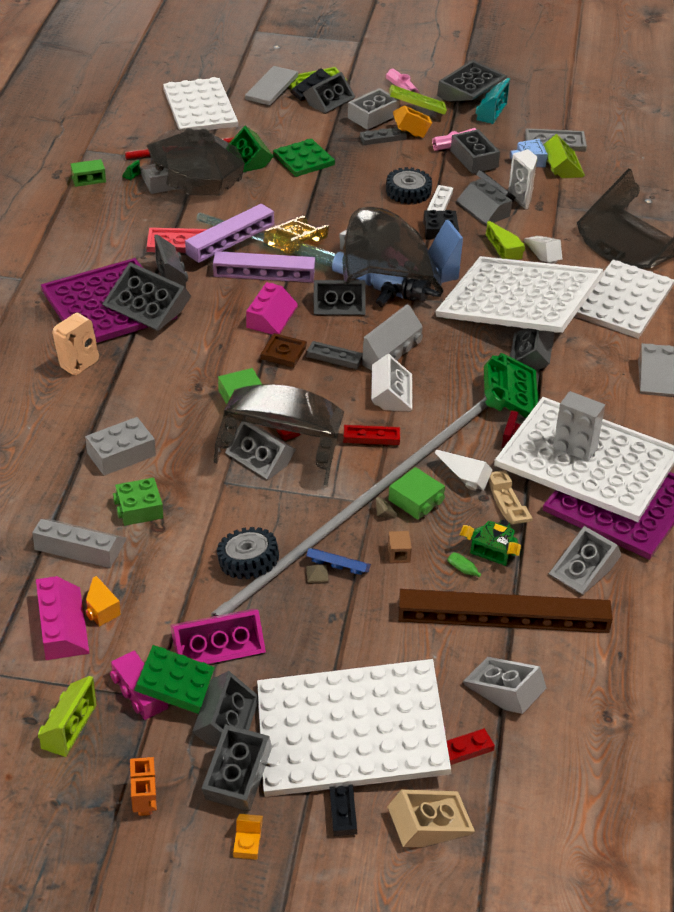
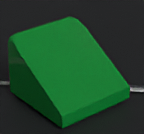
(132, 170)

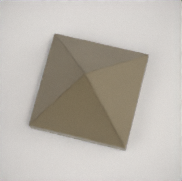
(384, 509)
(317, 574)

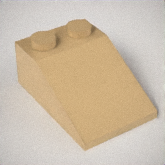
(429, 817)

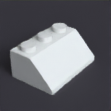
(522, 176)
(391, 385)

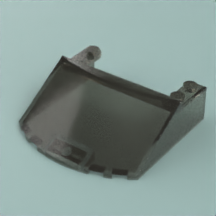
(620, 235)
(286, 410)

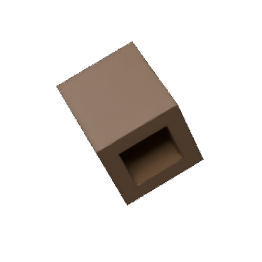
(399, 547)

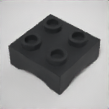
(434, 220)

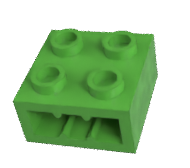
(232, 381)
(416, 493)
(138, 501)

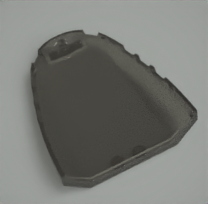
(386, 245)

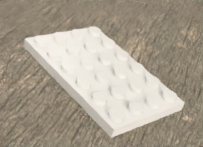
(200, 104)
(625, 299)

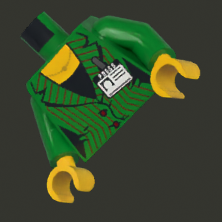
(492, 541)

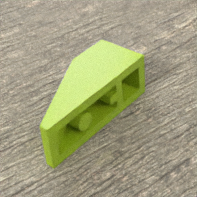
(505, 242)

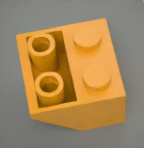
(412, 121)

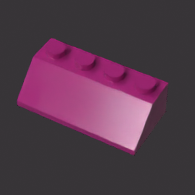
(61, 618)
(220, 637)

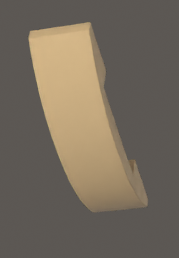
(506, 499)

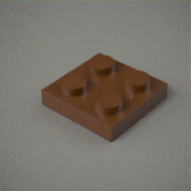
(283, 350)

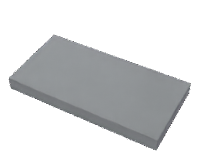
(271, 85)
(574, 139)

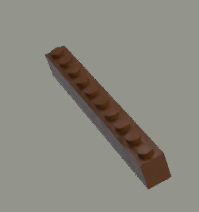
(505, 610)

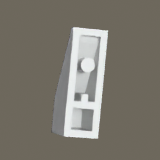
(545, 248)
(470, 471)

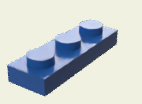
(338, 561)

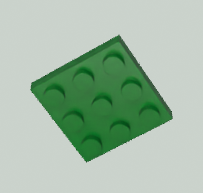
(303, 157)
(174, 679)

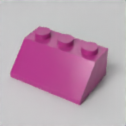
(270, 309)

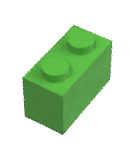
(88, 172)

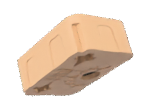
(75, 343)

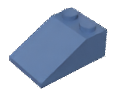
(447, 252)

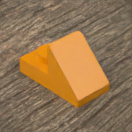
(247, 836)

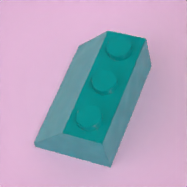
(493, 103)

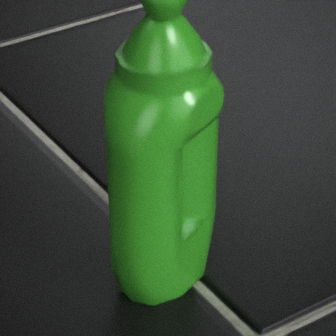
(463, 564)

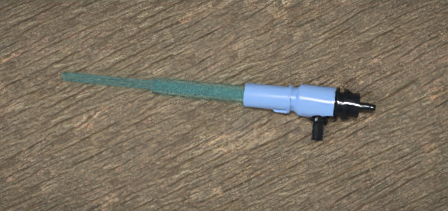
(389, 285)

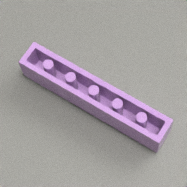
(229, 232)
(264, 266)

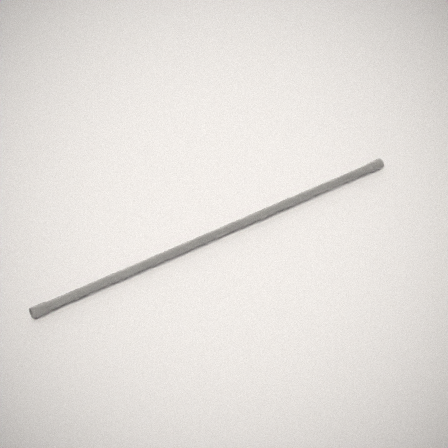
(258, 583)

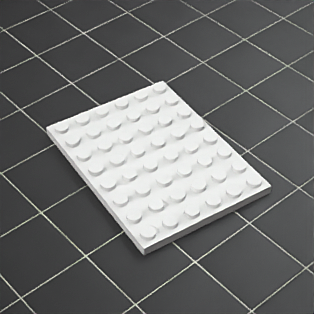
(520, 294)
(617, 477)
(352, 727)

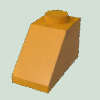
(101, 603)

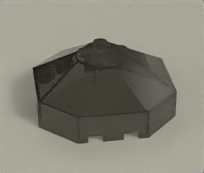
(197, 161)

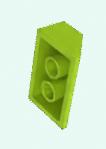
(562, 158)
(68, 717)

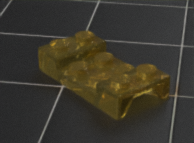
(292, 233)

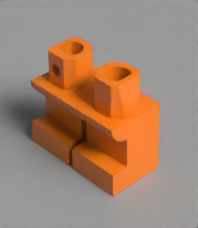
(143, 785)

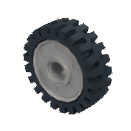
(408, 185)
(248, 553)

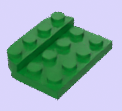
(510, 385)

